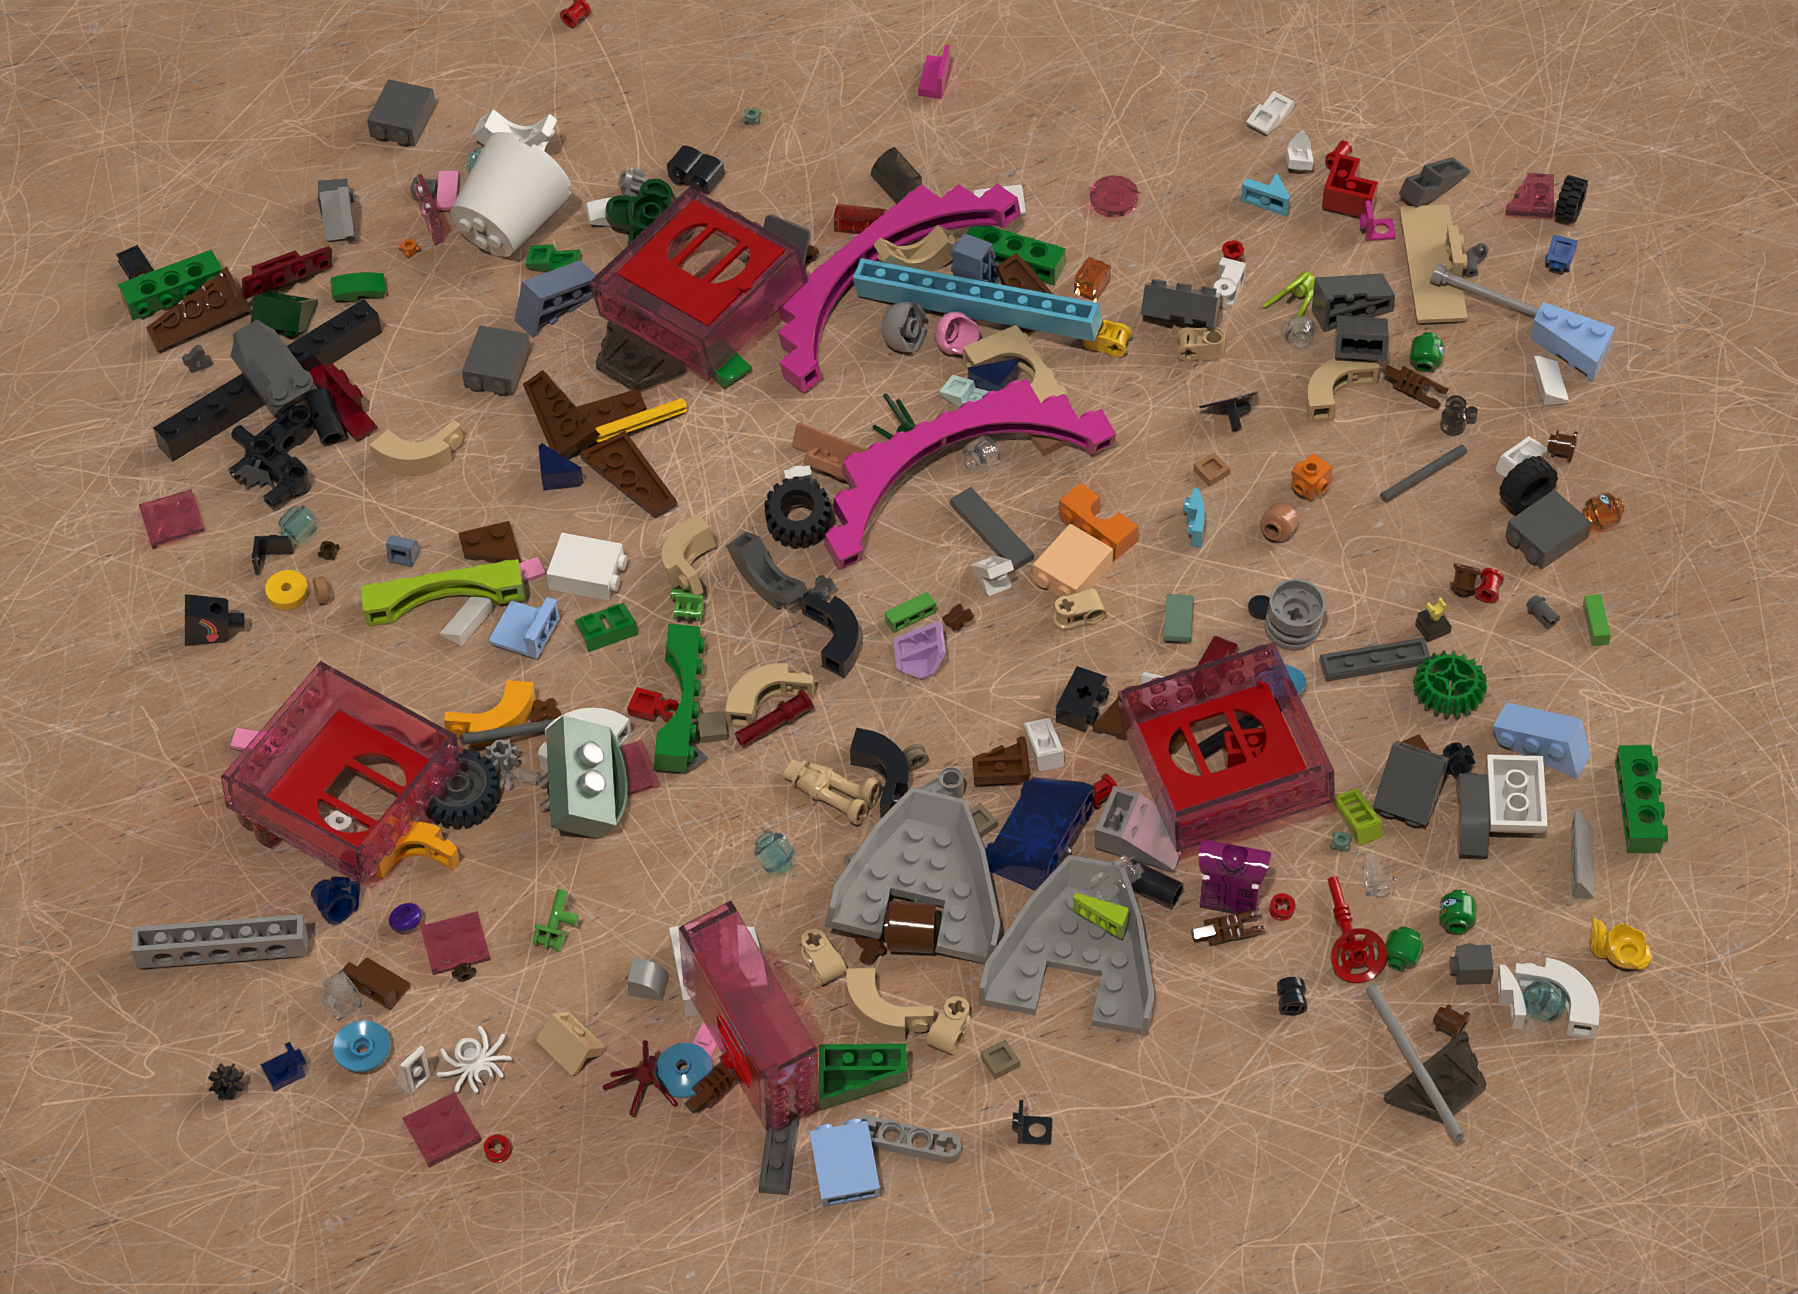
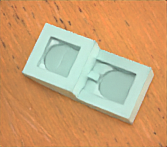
(961, 390)

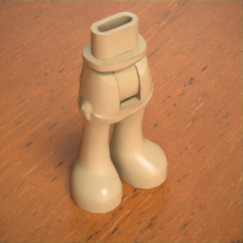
(818, 780)

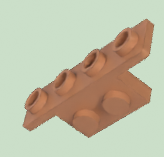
(824, 450)

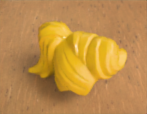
(1621, 945)

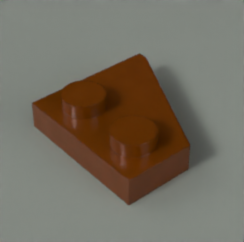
(489, 543)
(1002, 765)

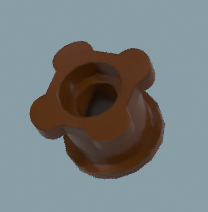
(1562, 444)
(1464, 578)
(1450, 1021)

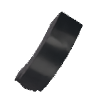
(843, 648)
(885, 757)

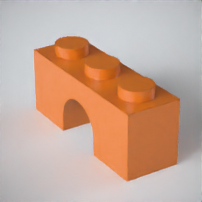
(1080, 509)

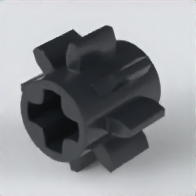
(1460, 758)
(229, 1075)

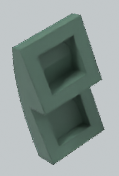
(1178, 617)

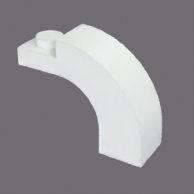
(535, 134)
(618, 723)
(1581, 999)

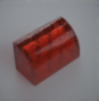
(855, 218)

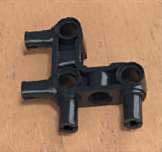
(272, 447)

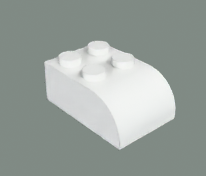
(1516, 794)

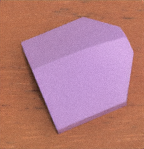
(920, 651)

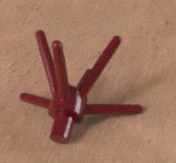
(644, 1073)

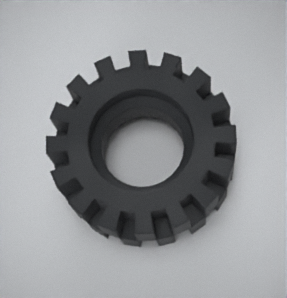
(1571, 198)

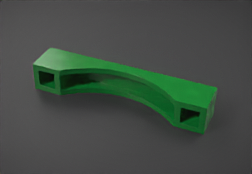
(672, 740)

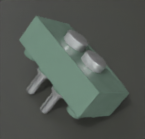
(581, 776)

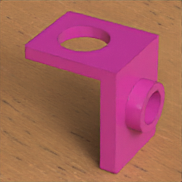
(1368, 223)

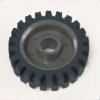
(475, 799)

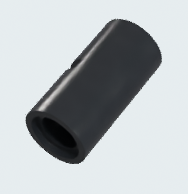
(325, 417)
(1158, 886)

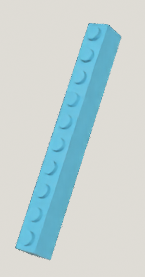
(978, 299)

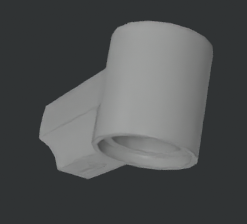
(946, 776)

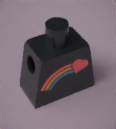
(209, 620)

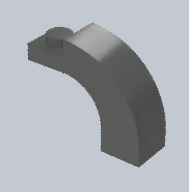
(762, 573)
(1473, 813)

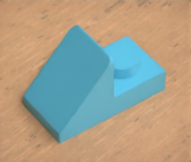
(1269, 197)

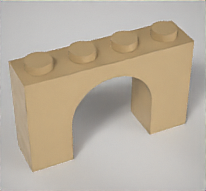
(1015, 345)

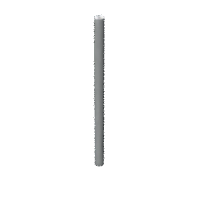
(1415, 1063)

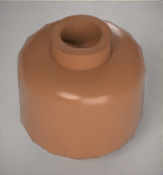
(1279, 522)

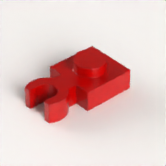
(648, 704)

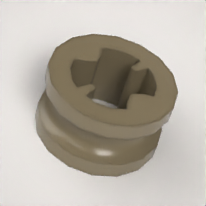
(915, 756)

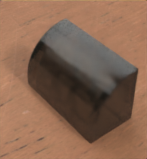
(895, 175)

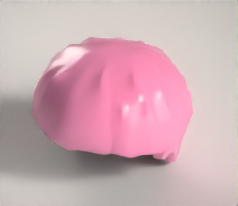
(955, 332)

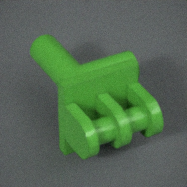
(687, 604)
(556, 915)

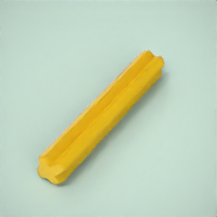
(641, 419)

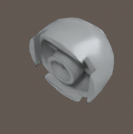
(903, 326)

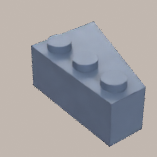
(974, 259)
(551, 295)

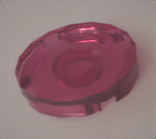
(1114, 196)

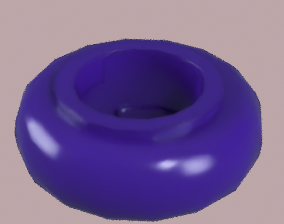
(397, 917)

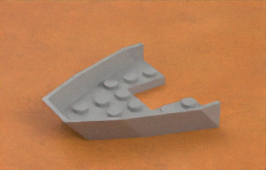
(926, 854)
(1056, 937)

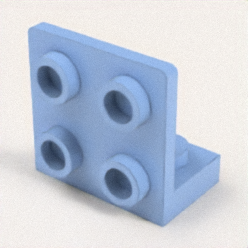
(526, 628)

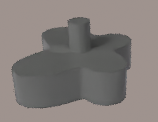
(197, 359)
(822, 586)

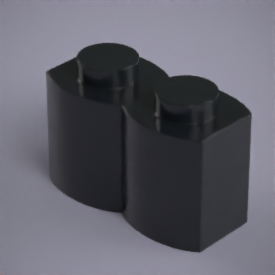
(695, 169)

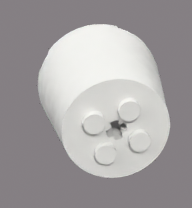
(508, 194)

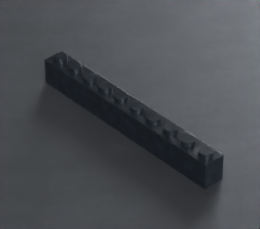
(238, 398)

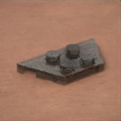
(635, 360)
(1453, 1073)

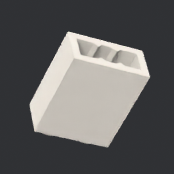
(586, 566)

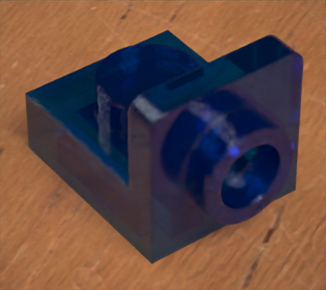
(284, 1068)

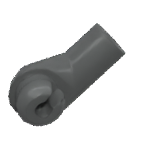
(1475, 256)

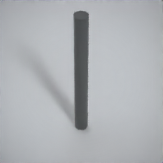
(1423, 473)
(504, 732)

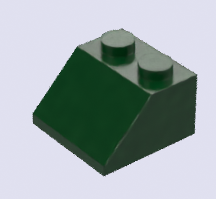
(283, 311)

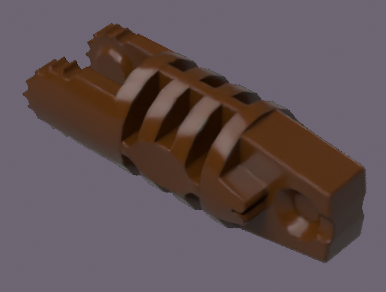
(1415, 384)
(1227, 928)
(710, 1087)

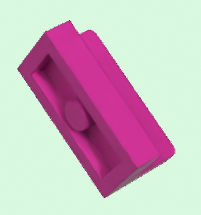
(935, 75)

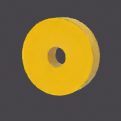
(287, 599)

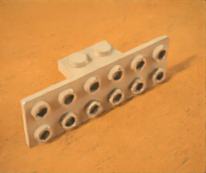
(1429, 241)

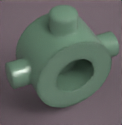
(751, 116)
(1341, 841)

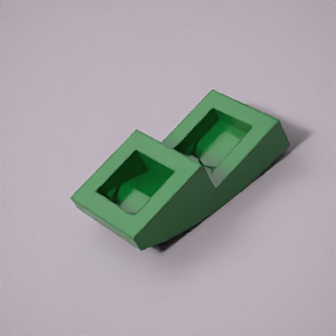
(546, 258)
(352, 285)

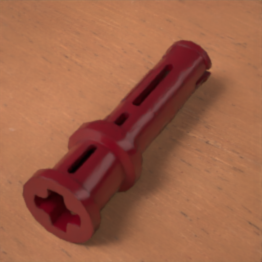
(784, 713)

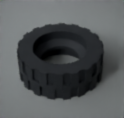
(1528, 483)

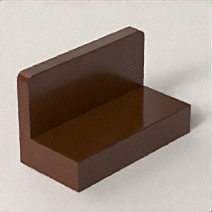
(377, 982)

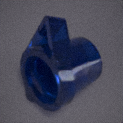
(335, 902)

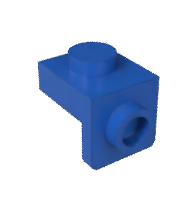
(1560, 253)

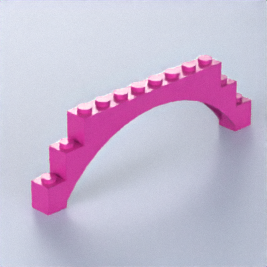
(903, 223)
(1005, 411)

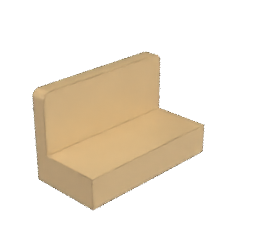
(569, 1041)

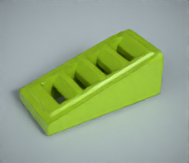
(1365, 830)
(1104, 914)

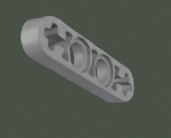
(907, 1134)

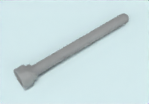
(1443, 276)

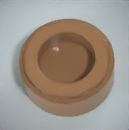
(321, 590)

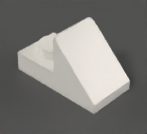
(993, 574)

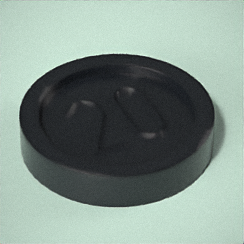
(1258, 606)

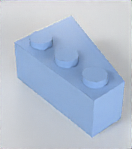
(1573, 337)
(1545, 734)

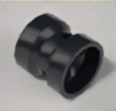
(1291, 993)

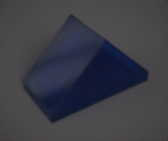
(994, 375)
(557, 470)

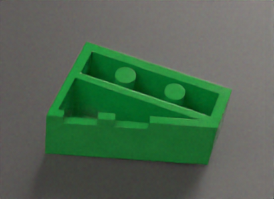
(859, 1071)

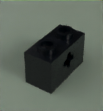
(1082, 699)

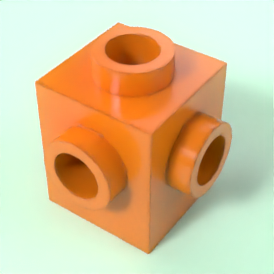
(1311, 476)

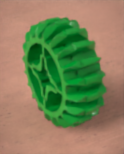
(1467, 684)

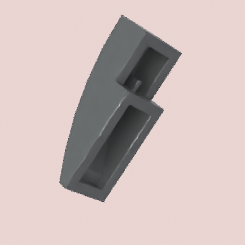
(1433, 181)

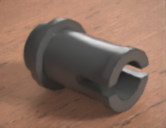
(1542, 611)

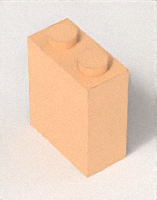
(1072, 562)

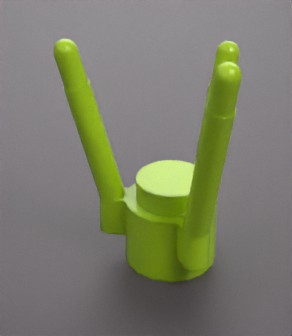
(1301, 286)

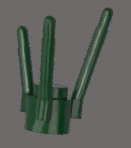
(906, 420)

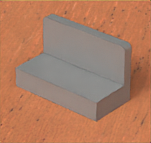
(337, 214)

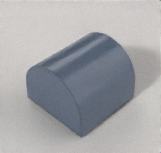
(402, 550)

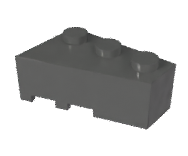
(1350, 296)

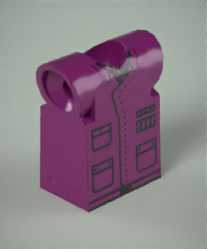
(1231, 876)

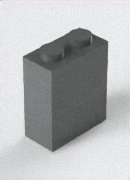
(401, 112)
(1361, 338)
(496, 360)
(1547, 529)
(1410, 783)

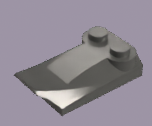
(270, 367)

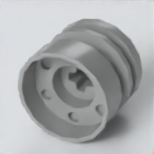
(1295, 614)

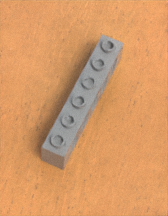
(219, 941)

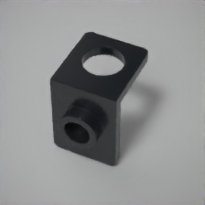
(269, 546)
(1023, 1123)

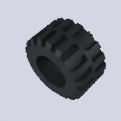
(797, 493)

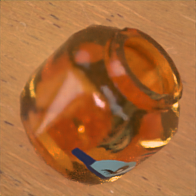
(1603, 511)

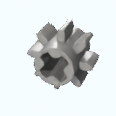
(631, 181)
(502, 755)

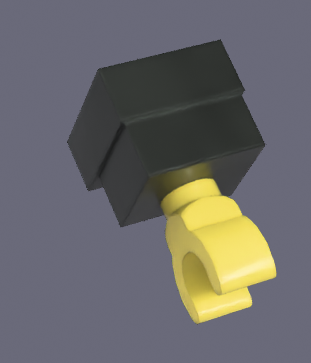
(1432, 622)

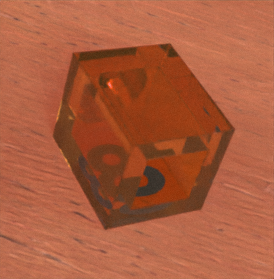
(1092, 279)

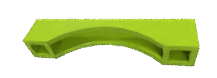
(391, 599)

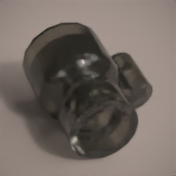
(1457, 416)

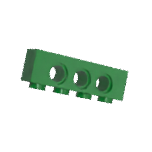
(1043, 258)
(168, 284)
(1640, 836)

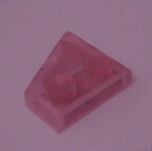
(1534, 197)

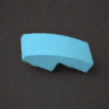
(1195, 517)

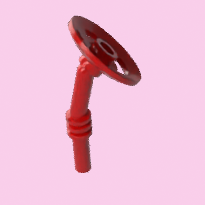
(1353, 946)

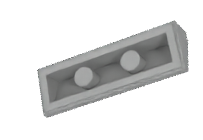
(1582, 857)

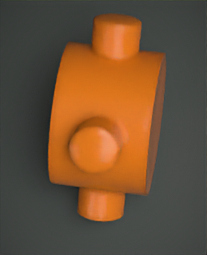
(409, 247)

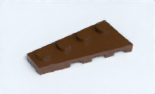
(207, 308)
(558, 416)
(629, 471)

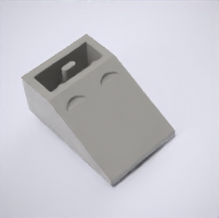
(1135, 827)

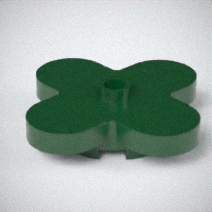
(640, 211)

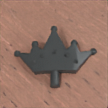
(253, 475)

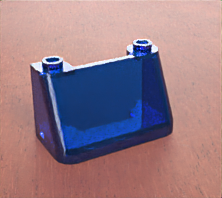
(1039, 829)

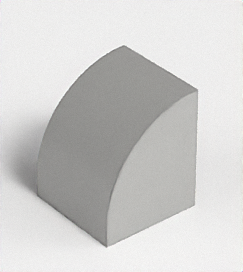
(647, 980)

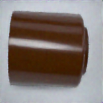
(910, 927)

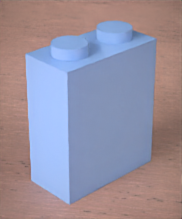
(845, 1162)

